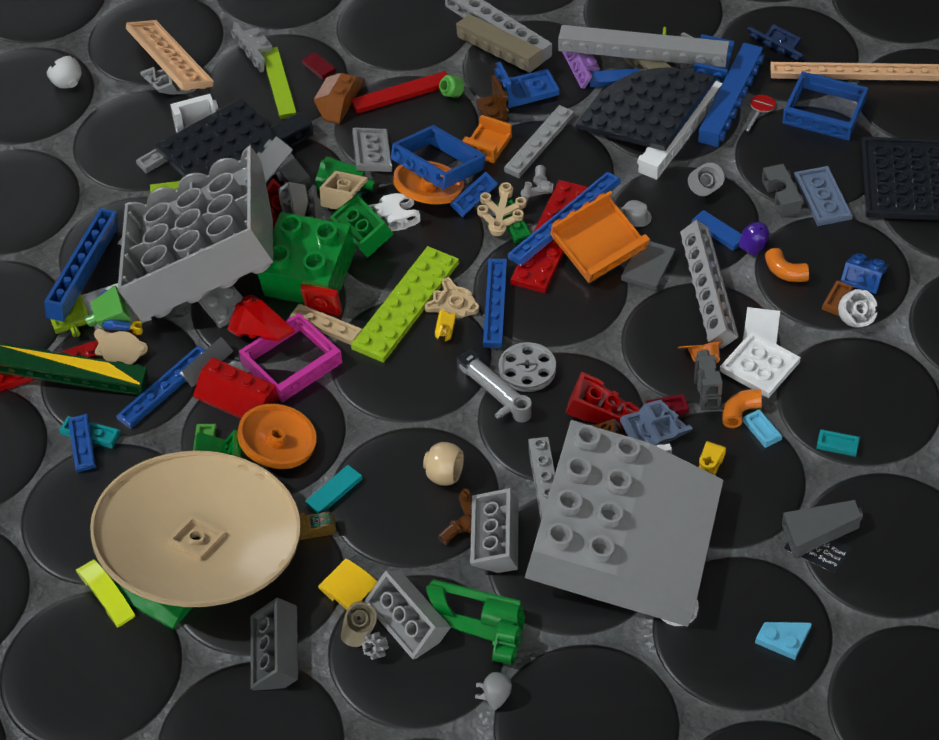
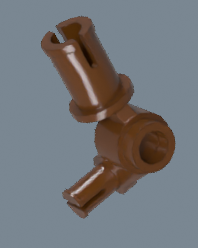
(461, 525)

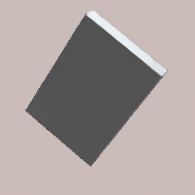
(648, 266)

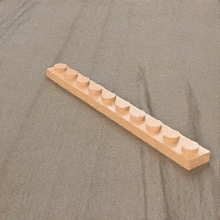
(856, 71)

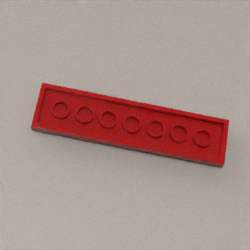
(540, 269)

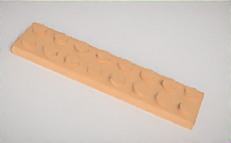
(169, 55)

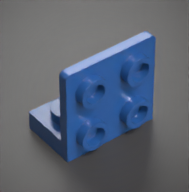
(864, 272)

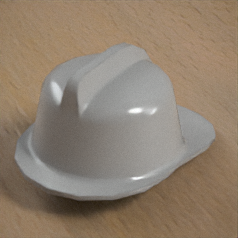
(706, 179)
(636, 213)

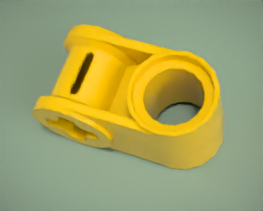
(712, 457)

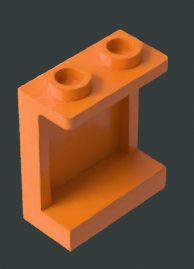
(490, 137)

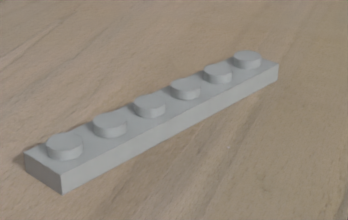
(539, 141)

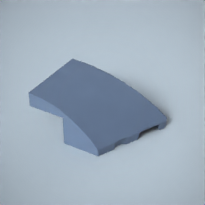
(654, 424)

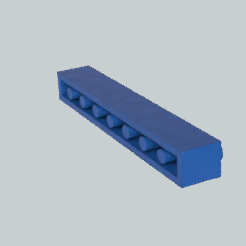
(731, 95)
(81, 265)

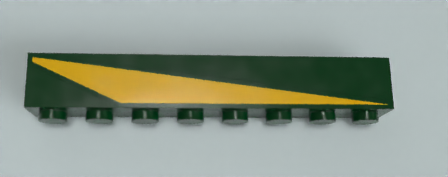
(73, 369)

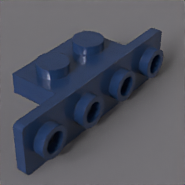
(779, 39)

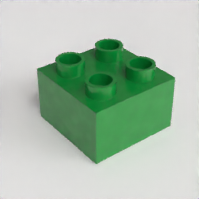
(309, 254)

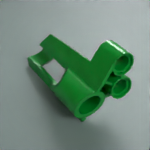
(500, 620)

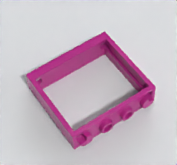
(305, 376)

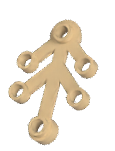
(498, 225)

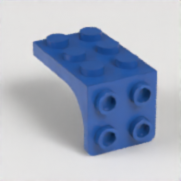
(527, 87)

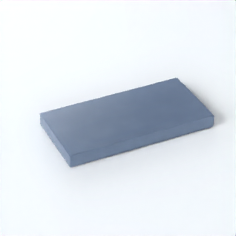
(823, 196)

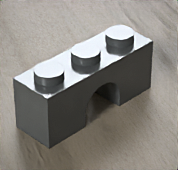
(787, 198)

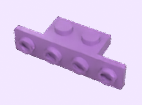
(581, 66)

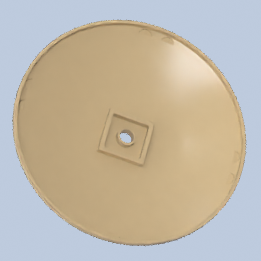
(156, 507)

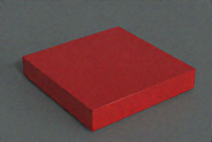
(322, 299)

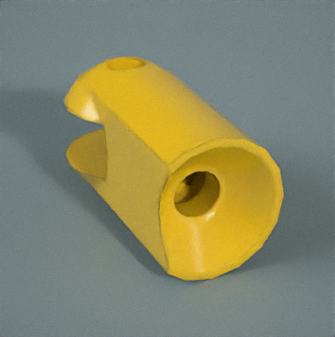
(445, 324)

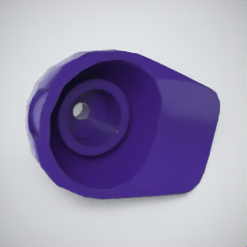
(754, 238)

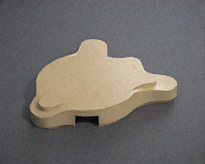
(453, 300)
(119, 346)

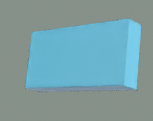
(762, 428)

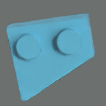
(783, 637)

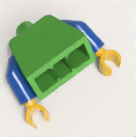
(112, 313)

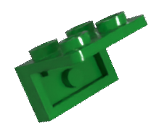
(206, 442)

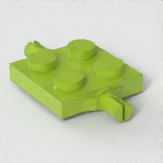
(74, 319)

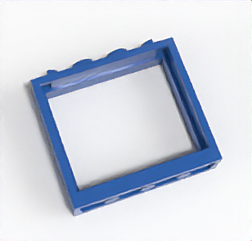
(820, 123)
(472, 159)

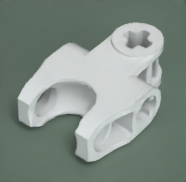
(394, 213)

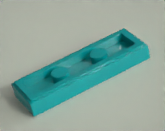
(101, 434)
(333, 490)

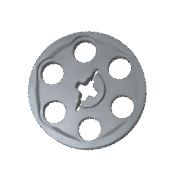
(531, 373)

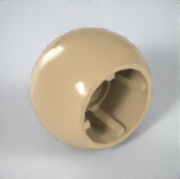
(444, 463)

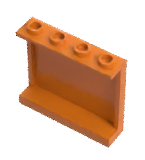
(598, 237)

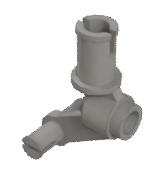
(540, 180)

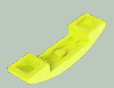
(106, 592)

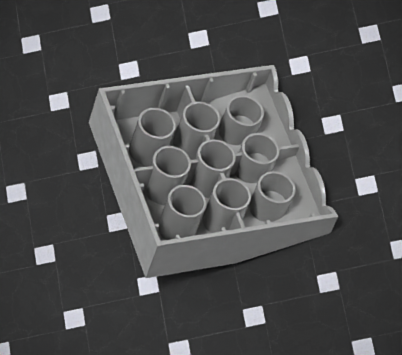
(196, 236)
(626, 524)

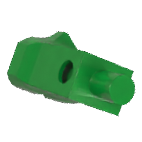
(330, 165)

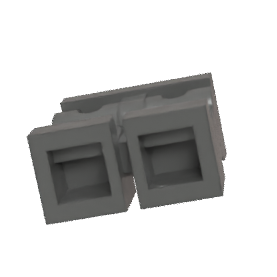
(707, 380)

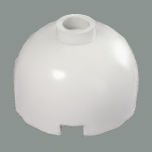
(65, 72)
(857, 308)

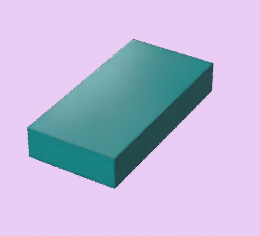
(838, 443)

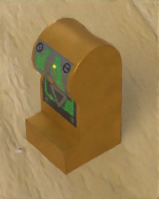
(316, 525)

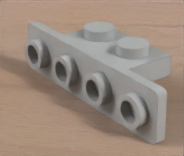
(253, 43)

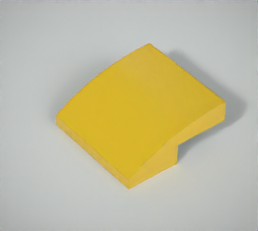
(348, 584)

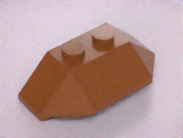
(336, 95)

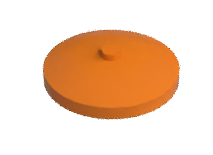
(423, 191)
(276, 436)

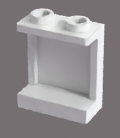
(192, 110)

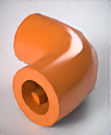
(784, 269)
(738, 404)

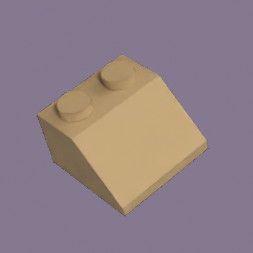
(340, 188)

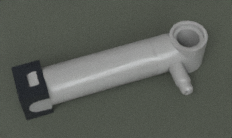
(519, 405)

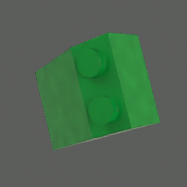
(366, 226)

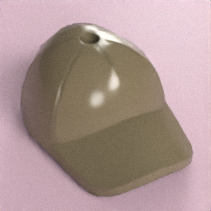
(355, 630)

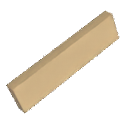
(328, 325)

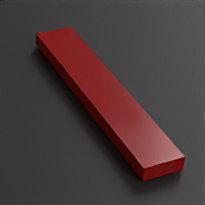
(397, 93)

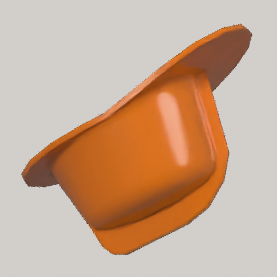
(712, 347)

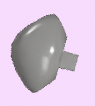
(496, 689)

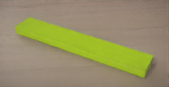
(279, 84)

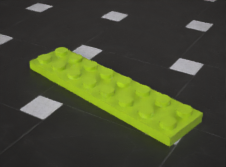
(404, 304)

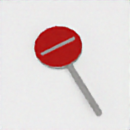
(763, 104)

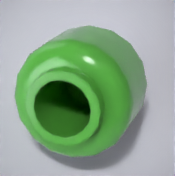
(451, 86)

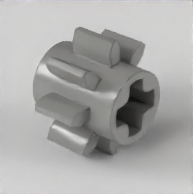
(375, 645)

